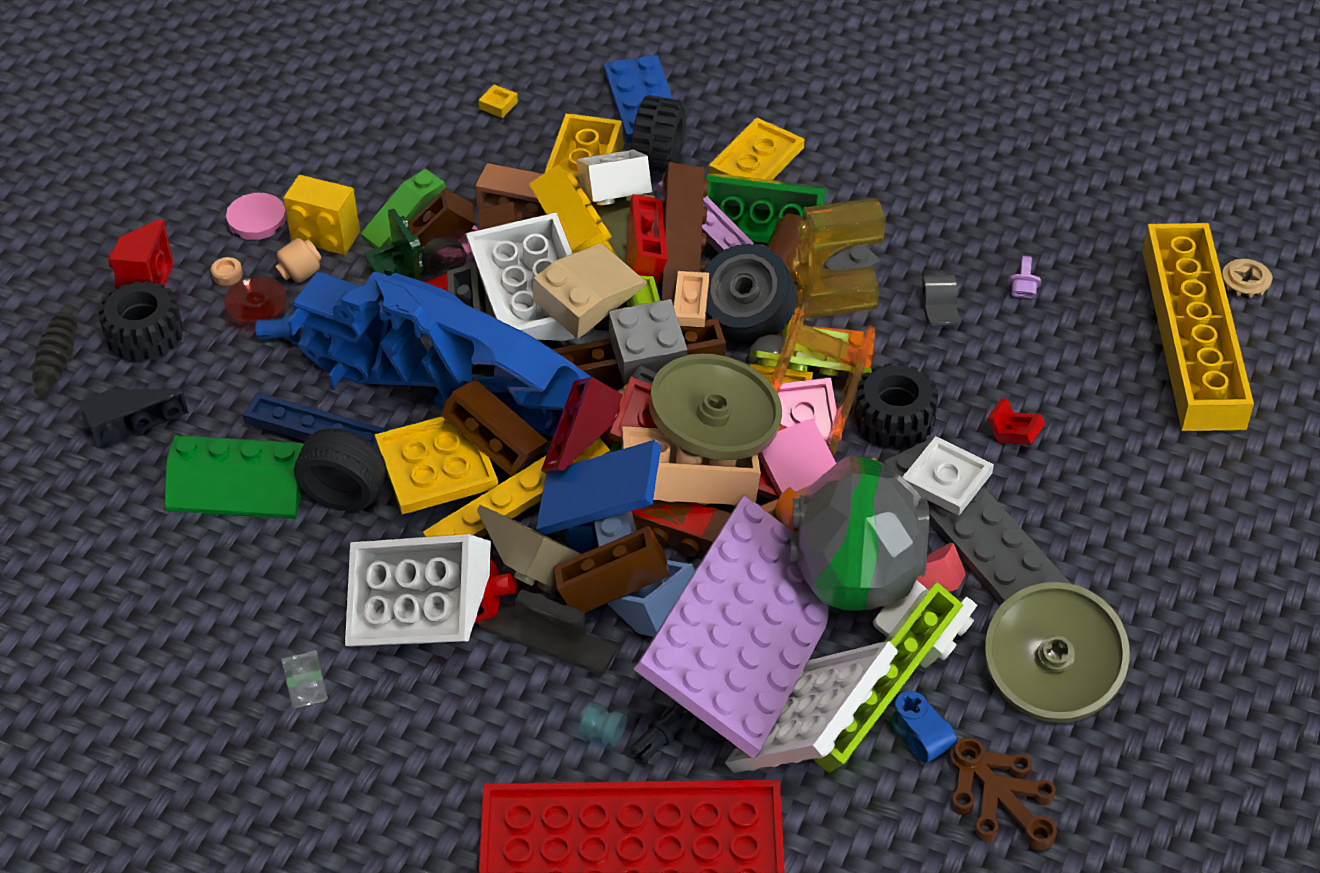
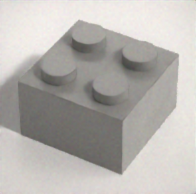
(645, 337)

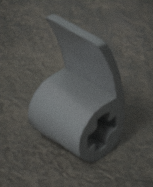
(940, 299)

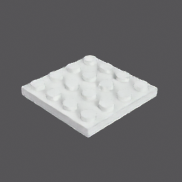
(819, 707)

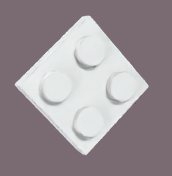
(948, 475)

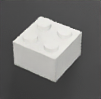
(614, 176)

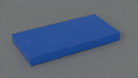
(599, 487)

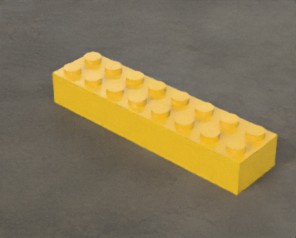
(1197, 328)

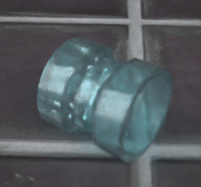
(602, 724)

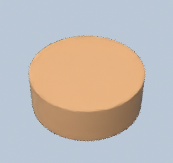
(226, 271)

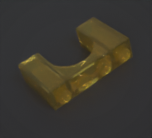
(825, 232)

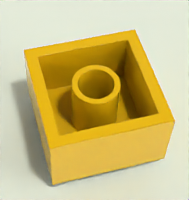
(322, 214)

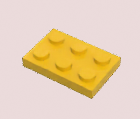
(758, 152)

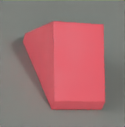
(943, 567)

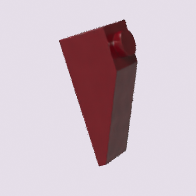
(585, 417)

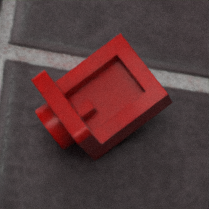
(1014, 426)

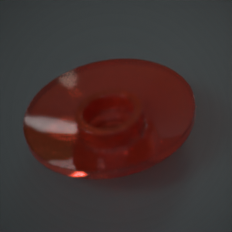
(255, 299)

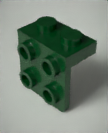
(399, 256)

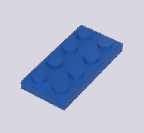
(629, 84)

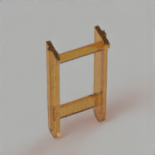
(830, 347)

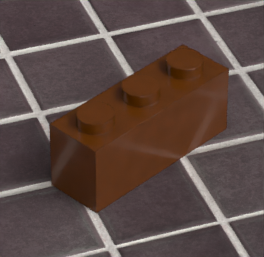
(493, 427)
(612, 570)

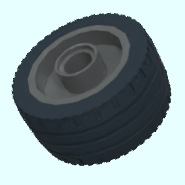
(750, 292)

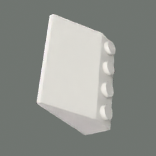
(509, 261)
(415, 589)

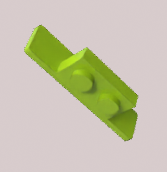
(804, 357)

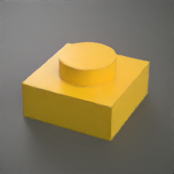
(498, 101)

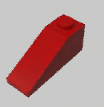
(646, 237)

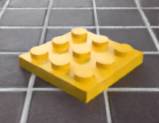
(433, 464)

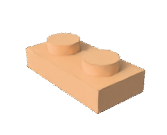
(691, 298)

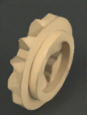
(1238, 269)

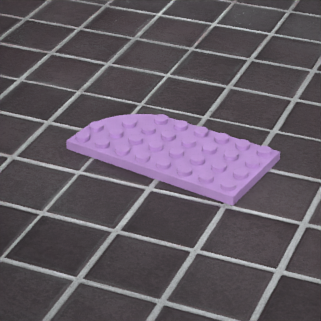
(738, 630)

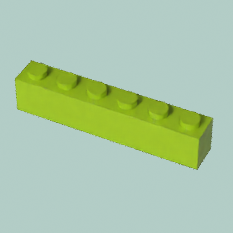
(913, 640)

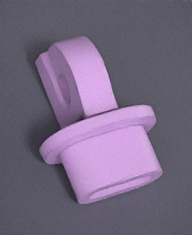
(1024, 284)

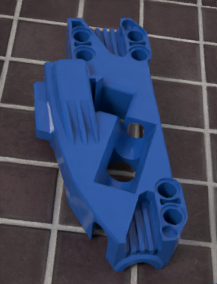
(376, 333)

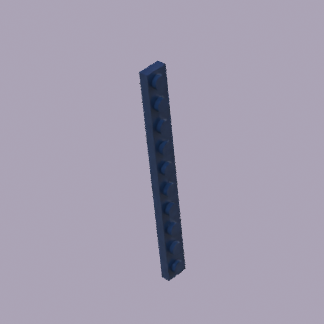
(302, 421)

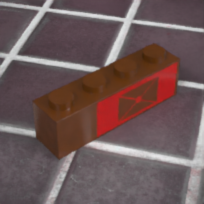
(682, 525)

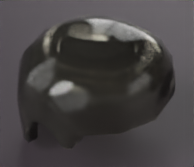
(442, 255)

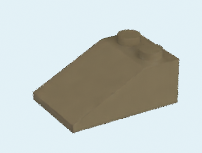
(526, 549)

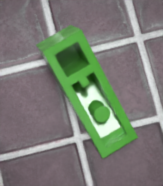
(407, 201)

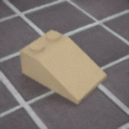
(585, 288)

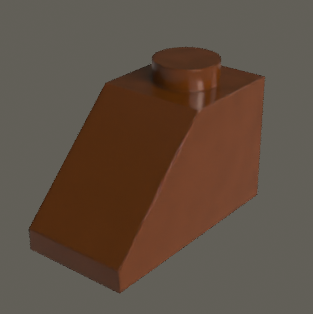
(443, 216)

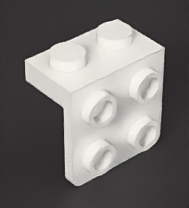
(893, 613)

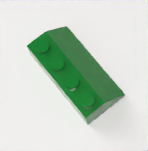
(759, 203)
(233, 477)

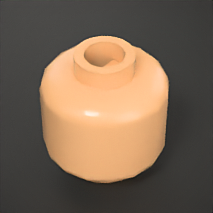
(298, 260)

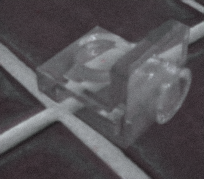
(304, 679)

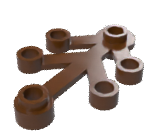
(1001, 789)

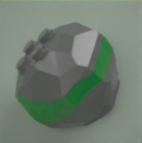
(860, 535)

